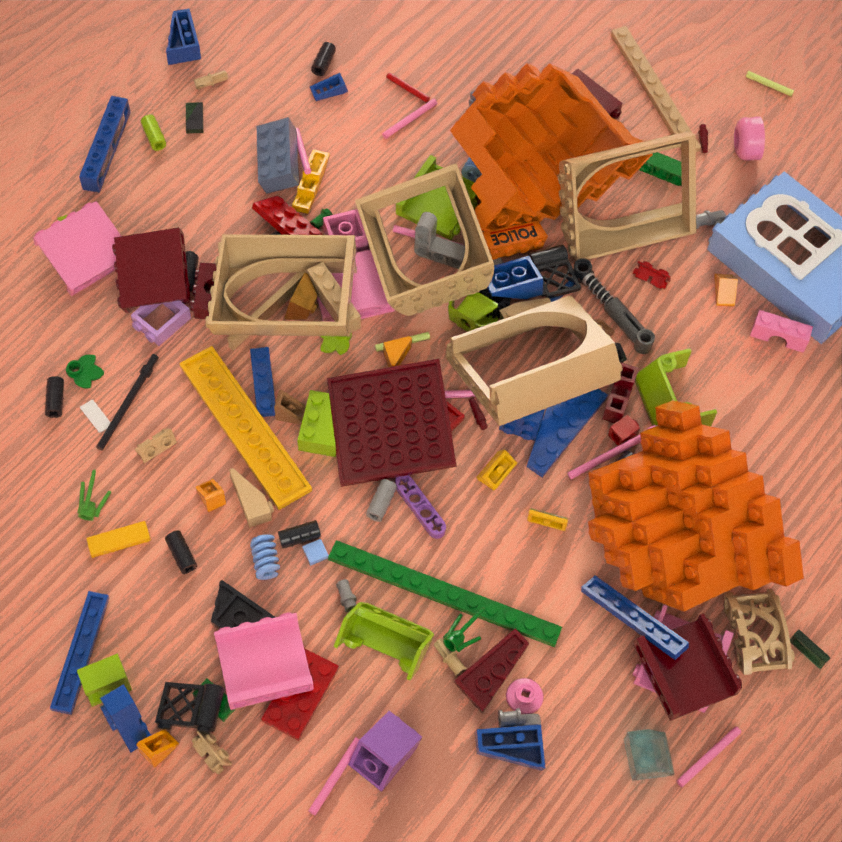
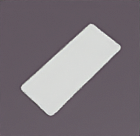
(95, 415)

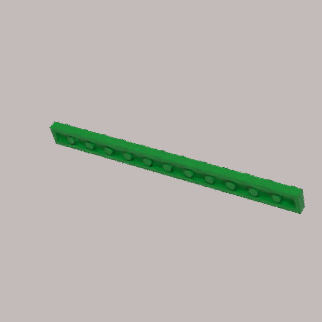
(444, 593)

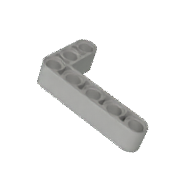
(437, 248)

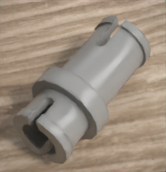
(347, 599)

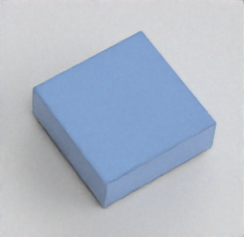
(315, 552)

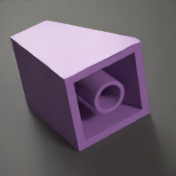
(384, 750)

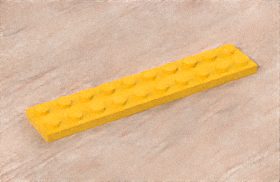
(245, 428)

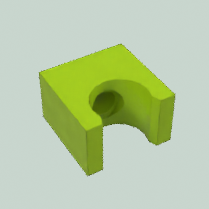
(103, 678)

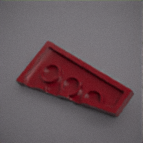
(488, 673)

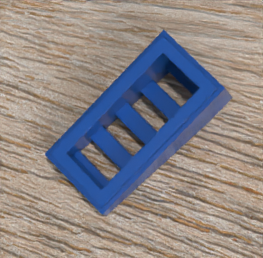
(331, 81)

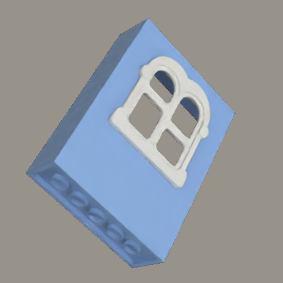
(802, 292)

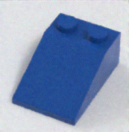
(516, 279)

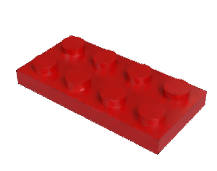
(284, 217)
(295, 711)

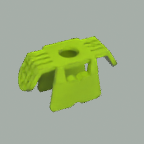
(473, 312)

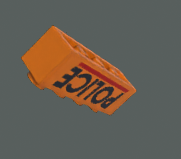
(515, 239)

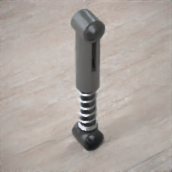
(615, 308)

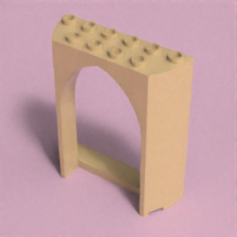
(597, 238)
(252, 256)
(477, 265)
(581, 372)

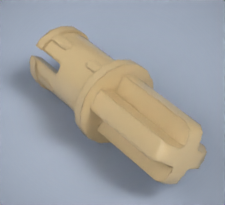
(210, 79)
(450, 658)

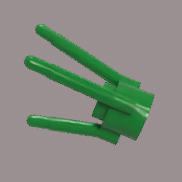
(454, 640)

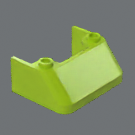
(656, 388)
(386, 634)

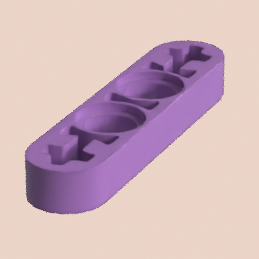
(417, 507)

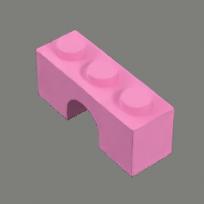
(770, 325)

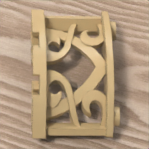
(741, 605)

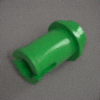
(318, 221)

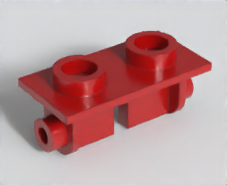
(658, 276)

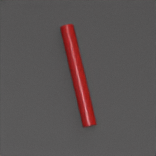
(408, 87)

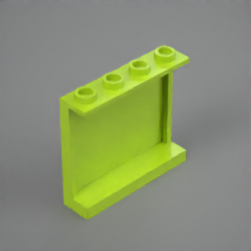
(435, 202)

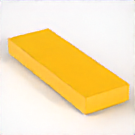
(118, 539)

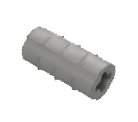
(381, 500)

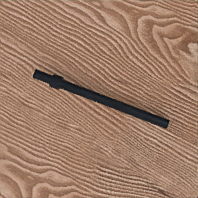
(145, 372)

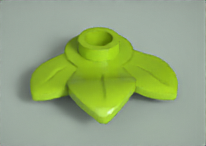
(337, 343)

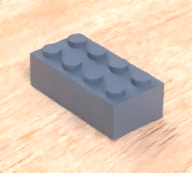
(277, 155)

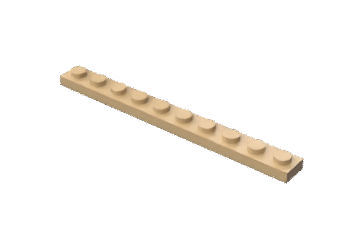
(650, 82)

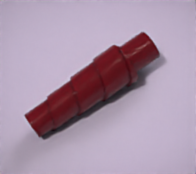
(703, 135)
(478, 415)

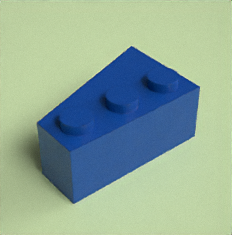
(182, 41)
(124, 716)
(513, 744)

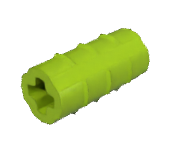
(153, 132)

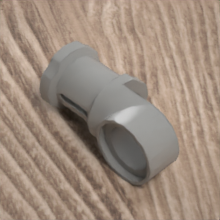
(708, 218)
(514, 718)

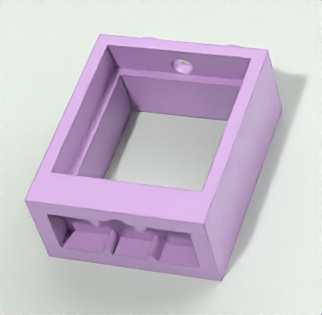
(159, 336)

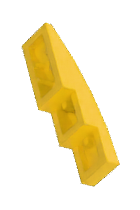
(311, 182)

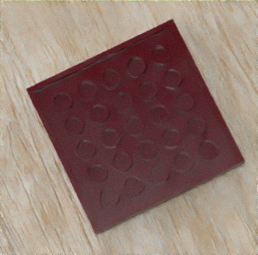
(391, 422)

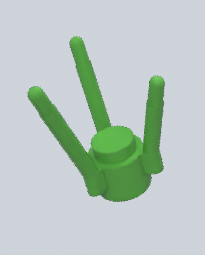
(87, 509)

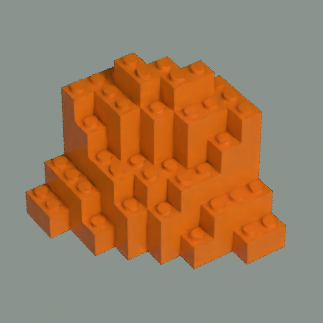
(521, 134)
(689, 515)

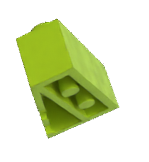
(317, 426)

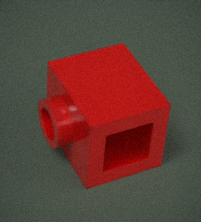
(623, 430)

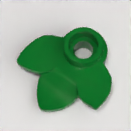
(86, 371)

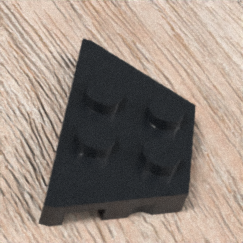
(235, 608)

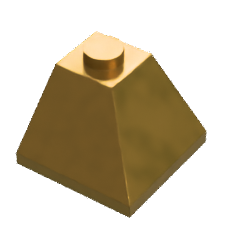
(302, 301)

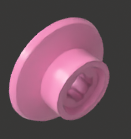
(526, 705)

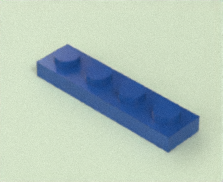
(263, 381)

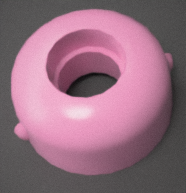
(749, 138)

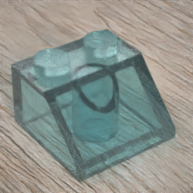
(648, 754)

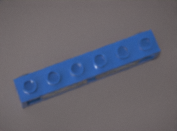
(105, 144)

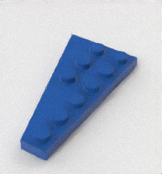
(561, 427)

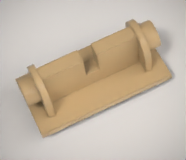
(159, 443)
(217, 756)

